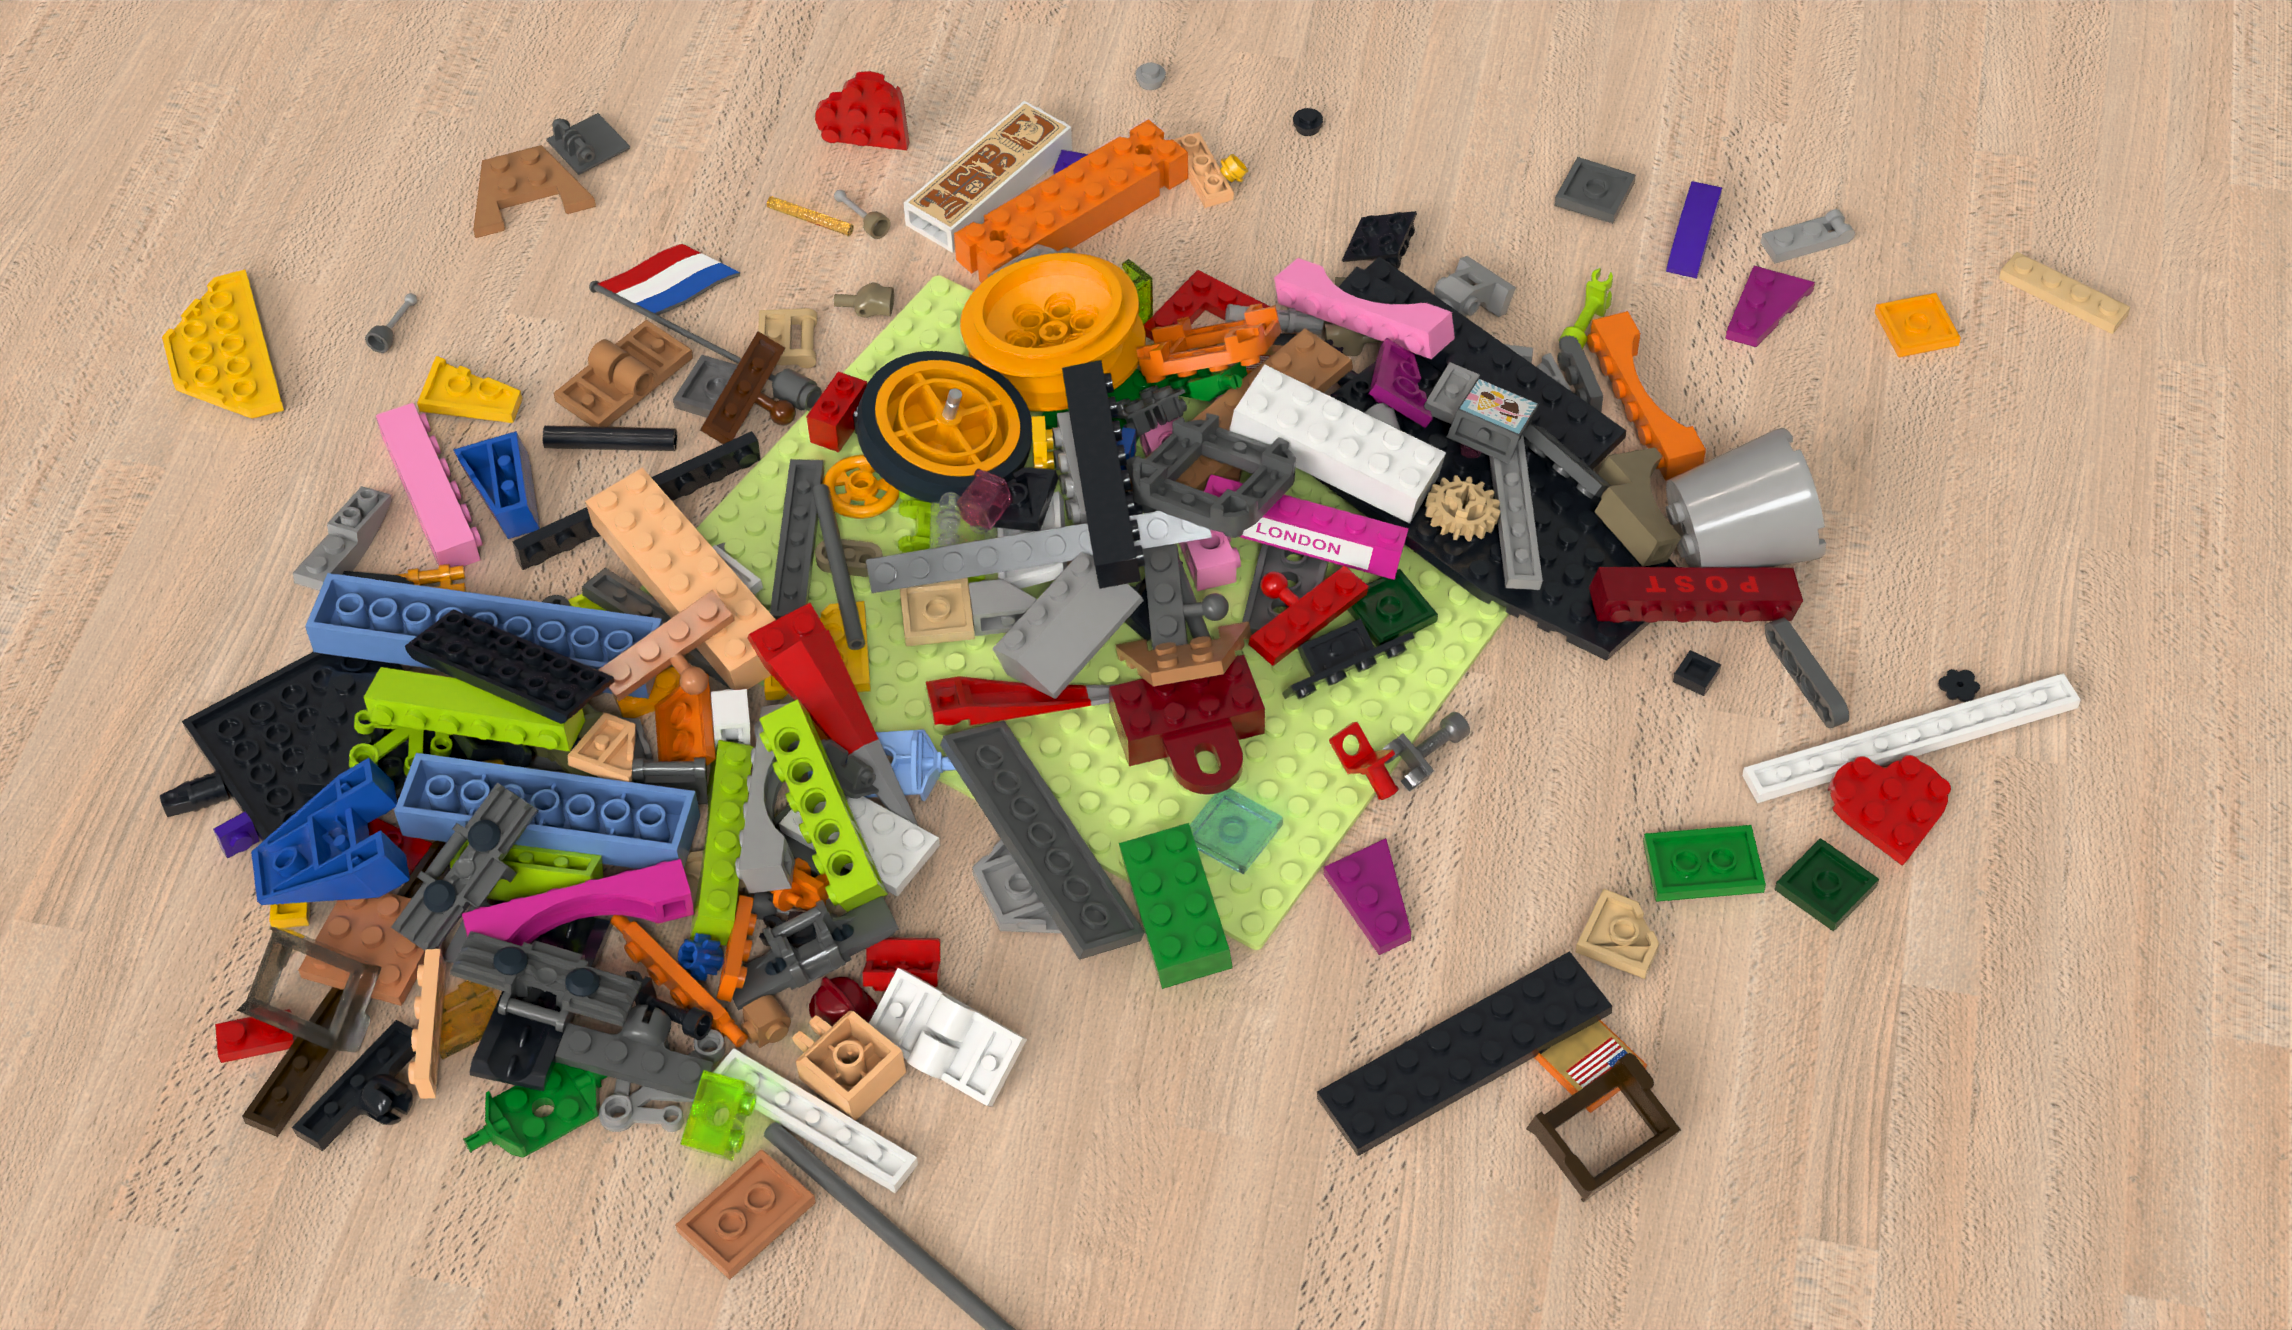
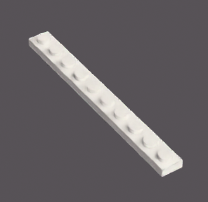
(1913, 736)

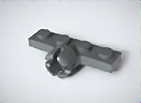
(634, 1054)

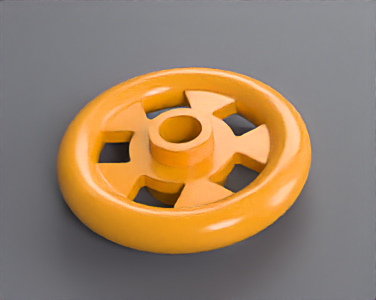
(859, 486)

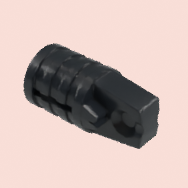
(194, 795)

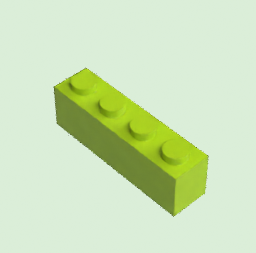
(542, 870)

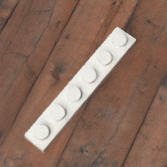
(822, 1123)

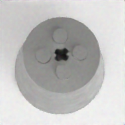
(1748, 507)

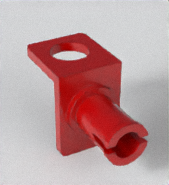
(1365, 761)

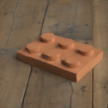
(745, 1214)

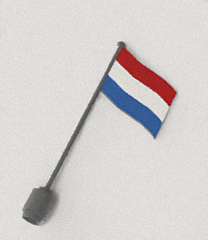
(678, 277)

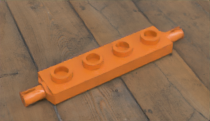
(666, 971)

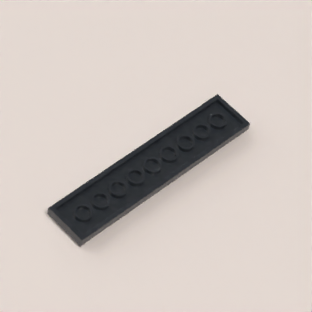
(1559, 411)

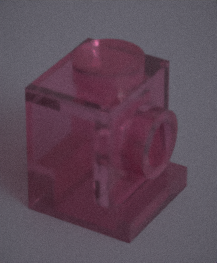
(984, 500)

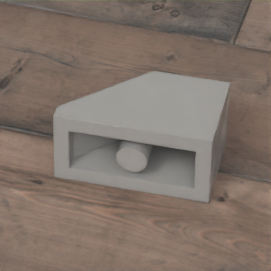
(997, 606)

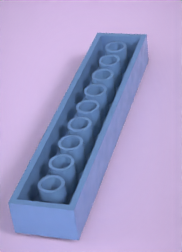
(380, 617)

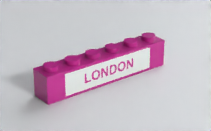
(1324, 533)

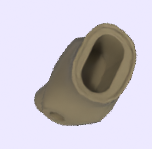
(869, 300)
(1348, 339)

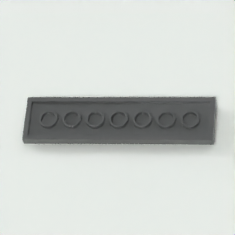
(1042, 840)

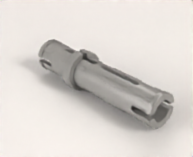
(1289, 319)

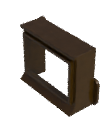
(1635, 1084)

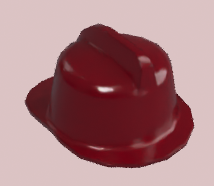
(839, 996)

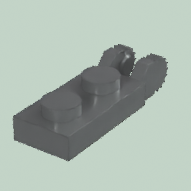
(1579, 372)

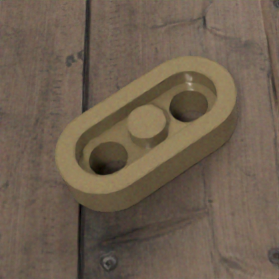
(855, 554)

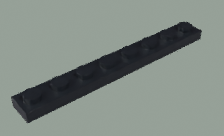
(675, 482)

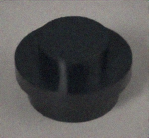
(1307, 121)

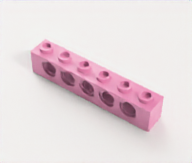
(1209, 559)

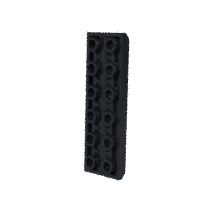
(508, 666)
(524, 1049)

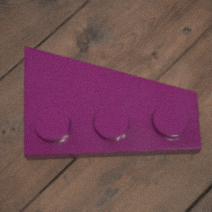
(1764, 303)
(1397, 381)
(1372, 895)

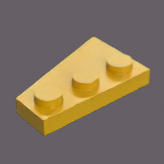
(462, 394)

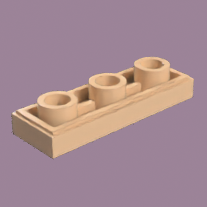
(1204, 171)

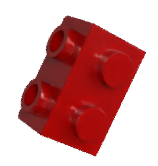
(914, 955)

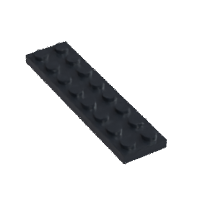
(1463, 1053)

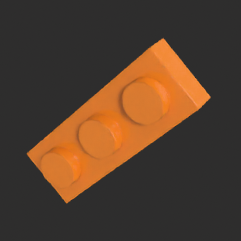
(737, 950)

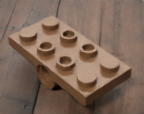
(622, 374)

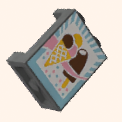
(1492, 420)

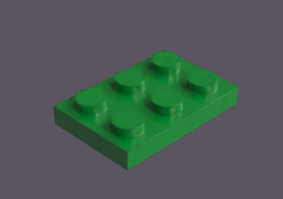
(1704, 863)

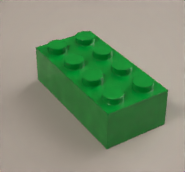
(1175, 906)

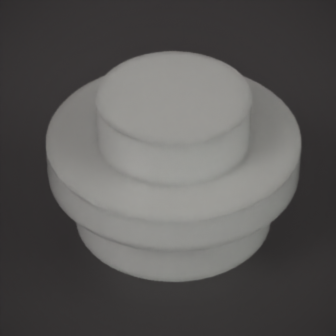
(1150, 76)

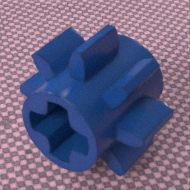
(701, 956)

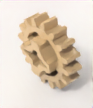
(1478, 512)

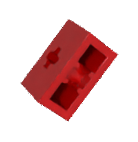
(831, 417)

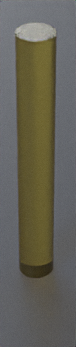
(810, 216)

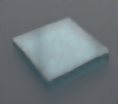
(1234, 829)

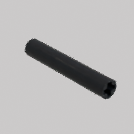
(610, 438)

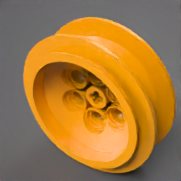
(1050, 317)

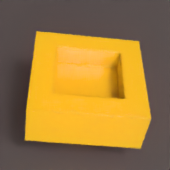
(290, 915)

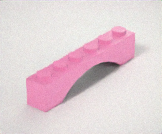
(1415, 327)

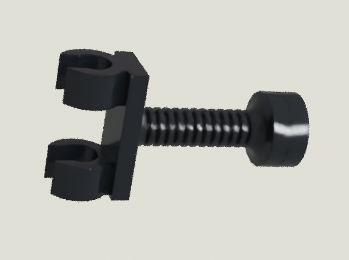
(695, 1022)

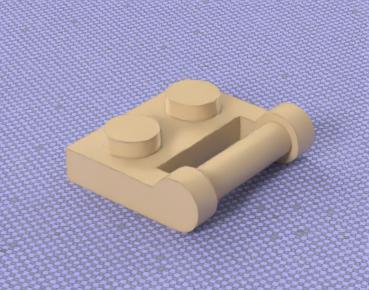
(778, 327)

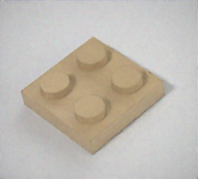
(937, 613)

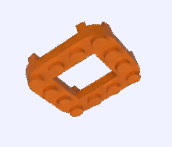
(1243, 340)

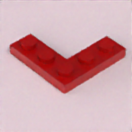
(1194, 297)

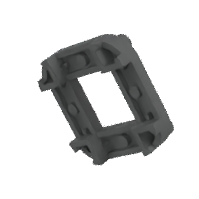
(1233, 511)

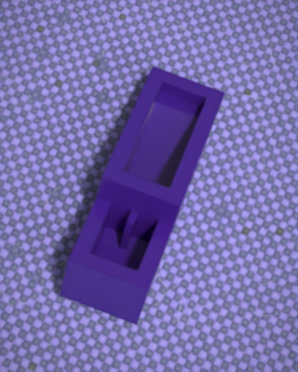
(1694, 229)

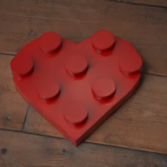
(865, 114)
(1890, 804)

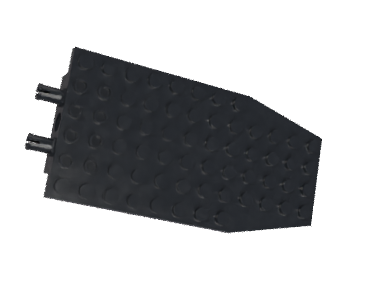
(1568, 533)

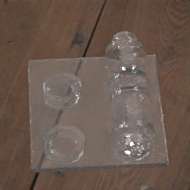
(949, 527)

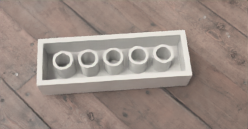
(1340, 443)

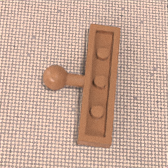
(668, 647)

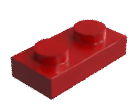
(249, 1038)

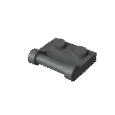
(674, 774)

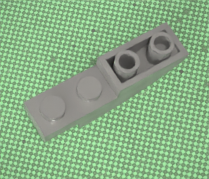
(347, 538)

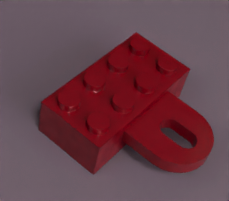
(1187, 719)

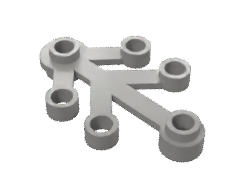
(632, 1104)

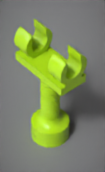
(1596, 303)

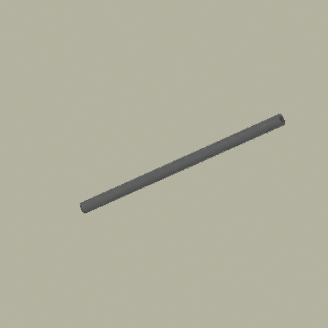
(885, 1229)

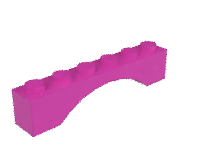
(649, 893)

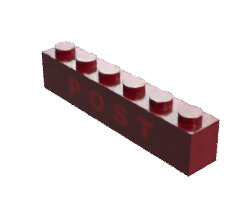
(1695, 594)

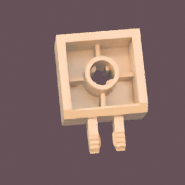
(848, 1063)

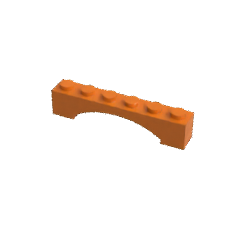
(1615, 343)

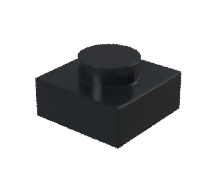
(1697, 673)

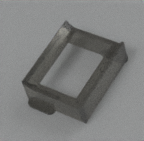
(349, 1020)

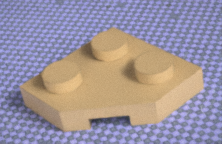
(1619, 935)

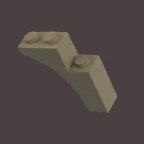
(1631, 508)

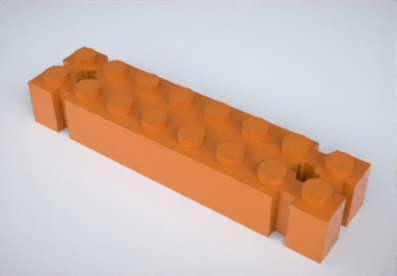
(1076, 200)

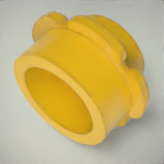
(1233, 168)

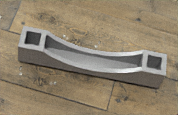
(765, 854)

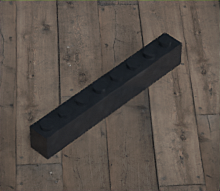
(1101, 475)

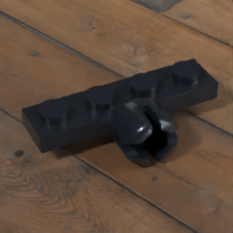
(363, 1089)

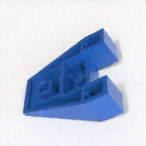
(328, 848)

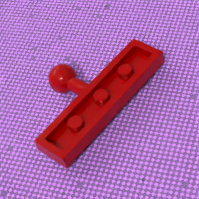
(1306, 614)

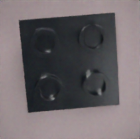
(1383, 237)

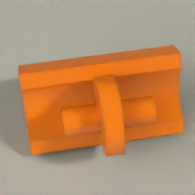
(804, 891)

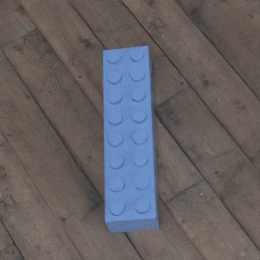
(577, 813)

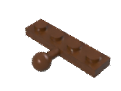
(745, 390)

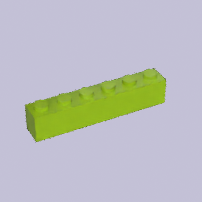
(462, 709)

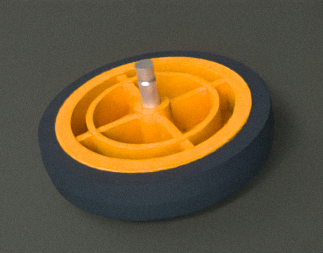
(939, 420)

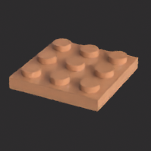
(365, 931)

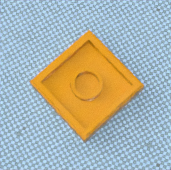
(1917, 325)

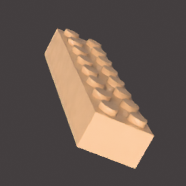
(680, 569)

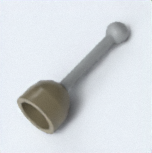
(875, 223)

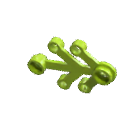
(363, 751)

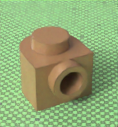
(765, 1021)

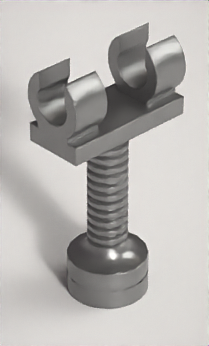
(1453, 728)

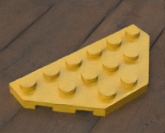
(222, 351)

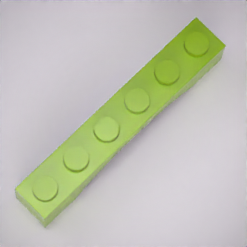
(718, 878)

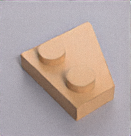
(606, 749)

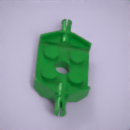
(1207, 384)
(512, 1119)

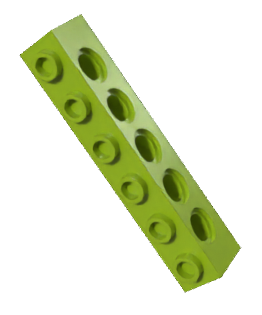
(863, 882)

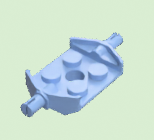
(914, 761)

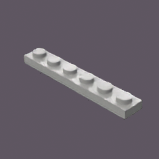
(1516, 521)

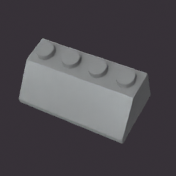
(1065, 628)

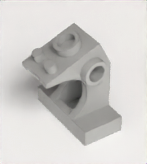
(1462, 295)

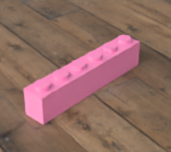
(428, 487)

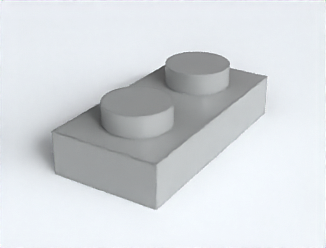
(1450, 392)

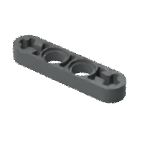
(1807, 673)

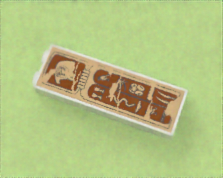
(988, 174)

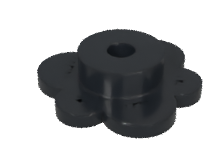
(1959, 685)

